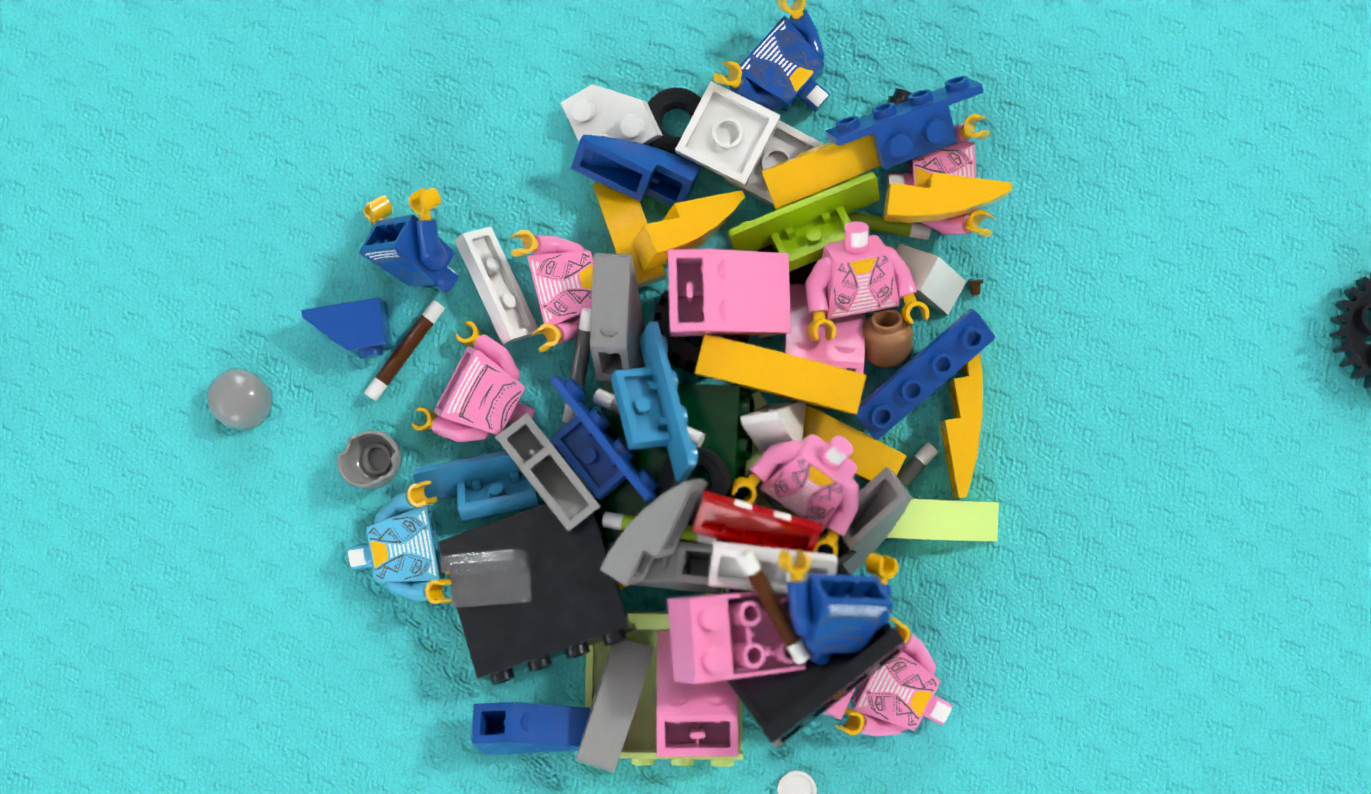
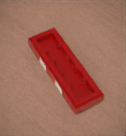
(753, 524)

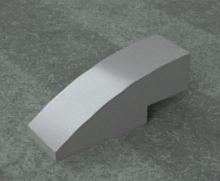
(547, 472)
(878, 511)
(653, 533)
(614, 705)

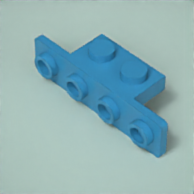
(651, 404)
(482, 484)

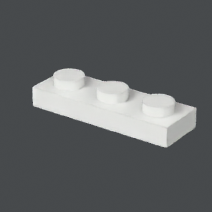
(496, 285)
(728, 573)

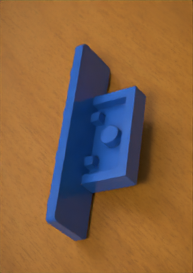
(910, 127)
(924, 374)
(593, 451)

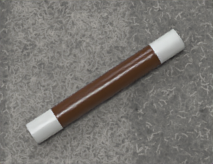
(404, 350)
(773, 606)

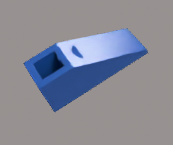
(527, 727)

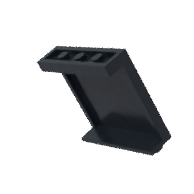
(570, 600)
(794, 699)

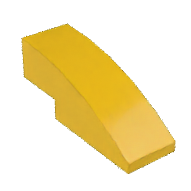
(942, 198)
(624, 221)
(684, 227)
(868, 454)

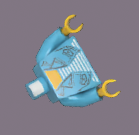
(405, 548)

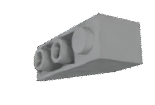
(615, 315)
(683, 570)

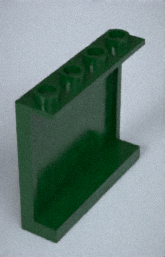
(710, 410)

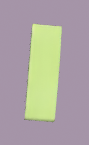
(948, 520)

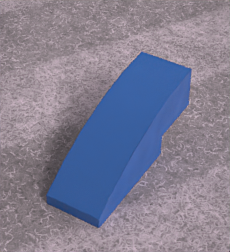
(636, 168)

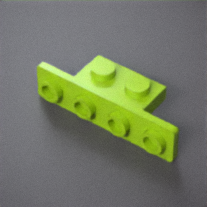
(807, 224)

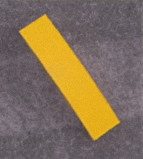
(819, 169)
(780, 374)
(963, 432)

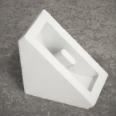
(934, 279)
(775, 424)

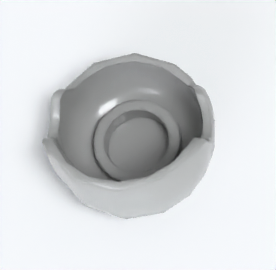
(239, 399)
(369, 460)

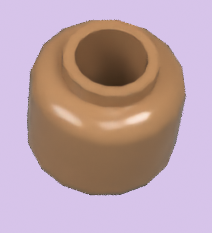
(887, 339)

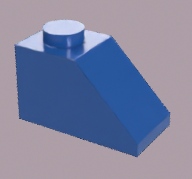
(355, 325)

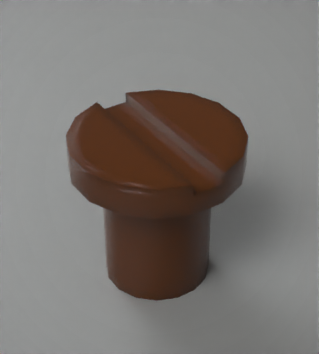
(975, 286)

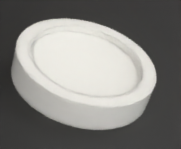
(796, 783)

